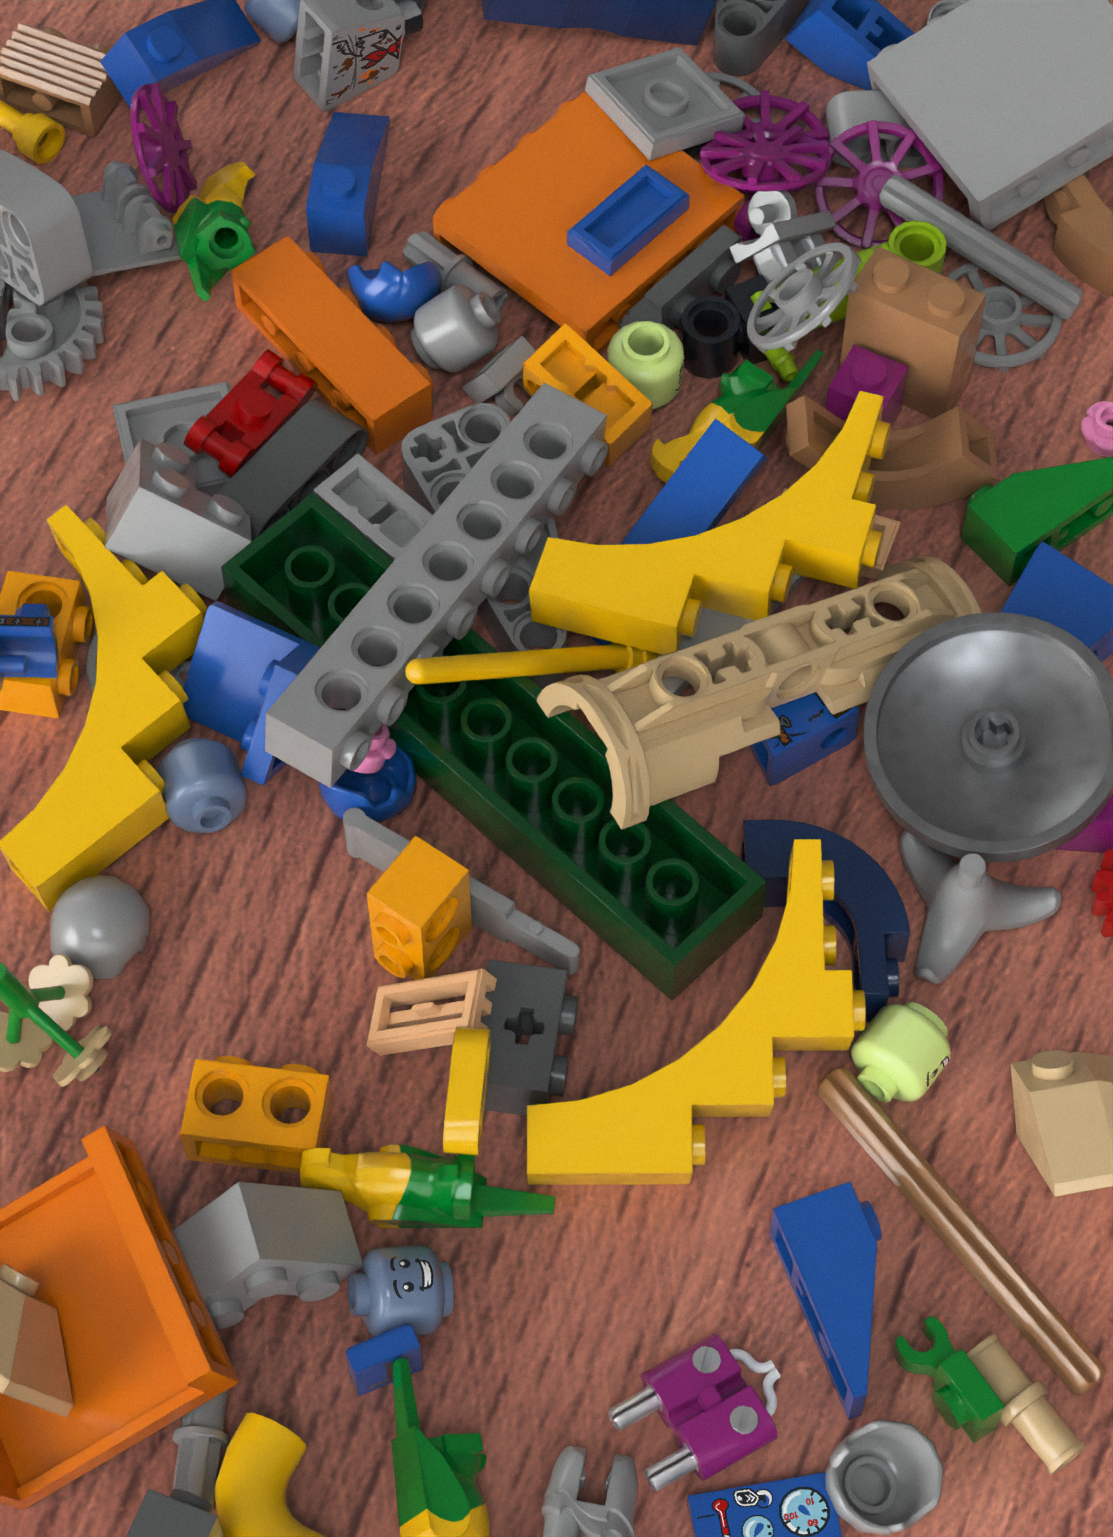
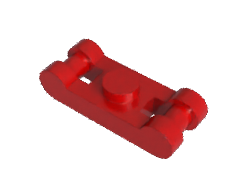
(250, 414)

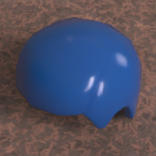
(393, 294)
(377, 794)

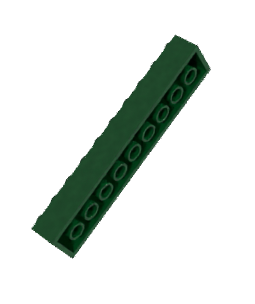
(527, 781)

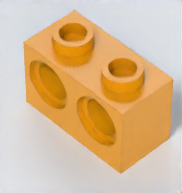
(584, 374)
(72, 626)
(419, 911)
(252, 1132)

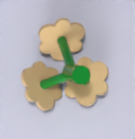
(54, 1004)

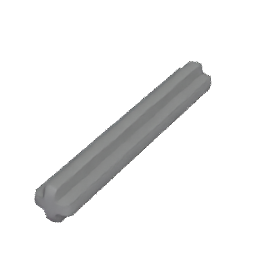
(983, 247)

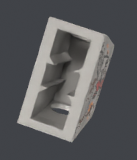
(350, 46)

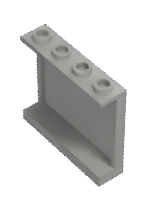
(1007, 96)

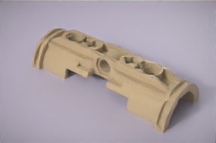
(674, 742)

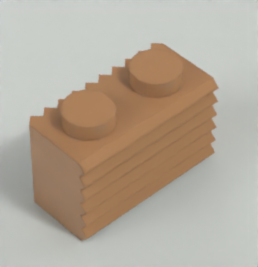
(57, 78)

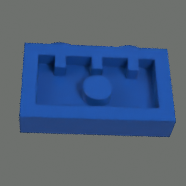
(238, 677)

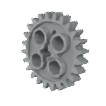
(47, 337)

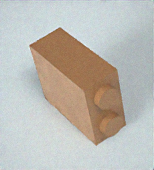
(918, 322)

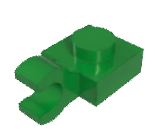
(959, 1388)

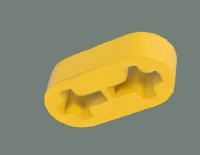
(467, 1091)

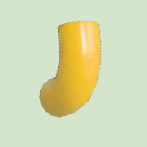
(255, 1481)

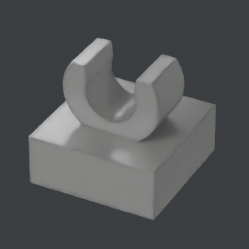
(500, 375)

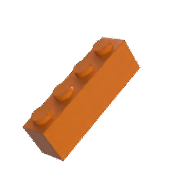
(333, 342)

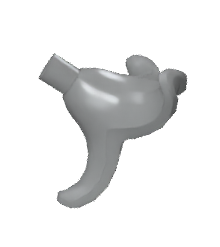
(965, 905)

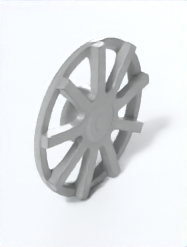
(802, 296)
(1003, 317)

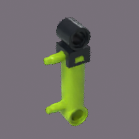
(717, 326)

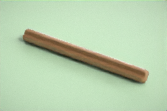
(962, 1232)

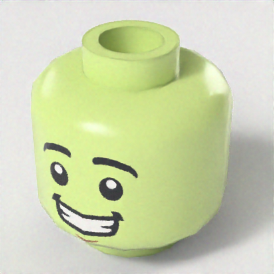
(649, 359)
(901, 1052)

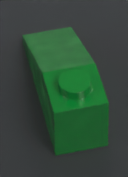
(1036, 506)

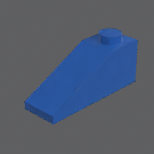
(845, 36)
(179, 46)
(346, 184)
(831, 1264)

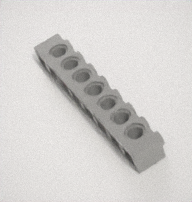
(436, 586)

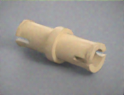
(1026, 1405)

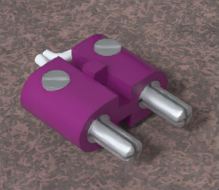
(706, 1408)

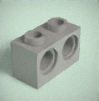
(373, 505)

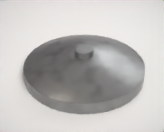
(992, 736)

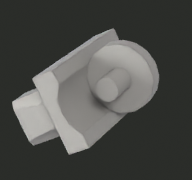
(782, 234)

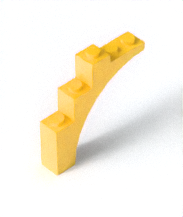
(658, 590)
(108, 788)
(647, 1127)

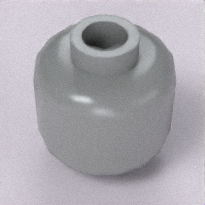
(456, 328)

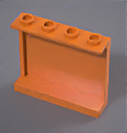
(524, 205)
(126, 1313)

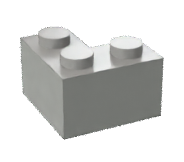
(169, 524)
(267, 1244)

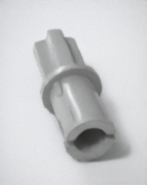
(453, 267)
(200, 1447)

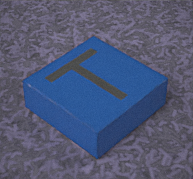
(372, 1359)

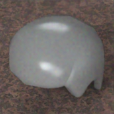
(100, 925)
(884, 1477)

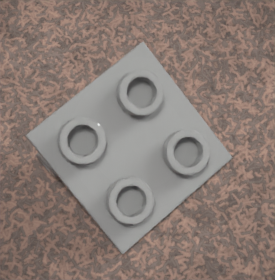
(124, 224)

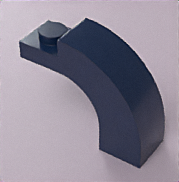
(863, 907)

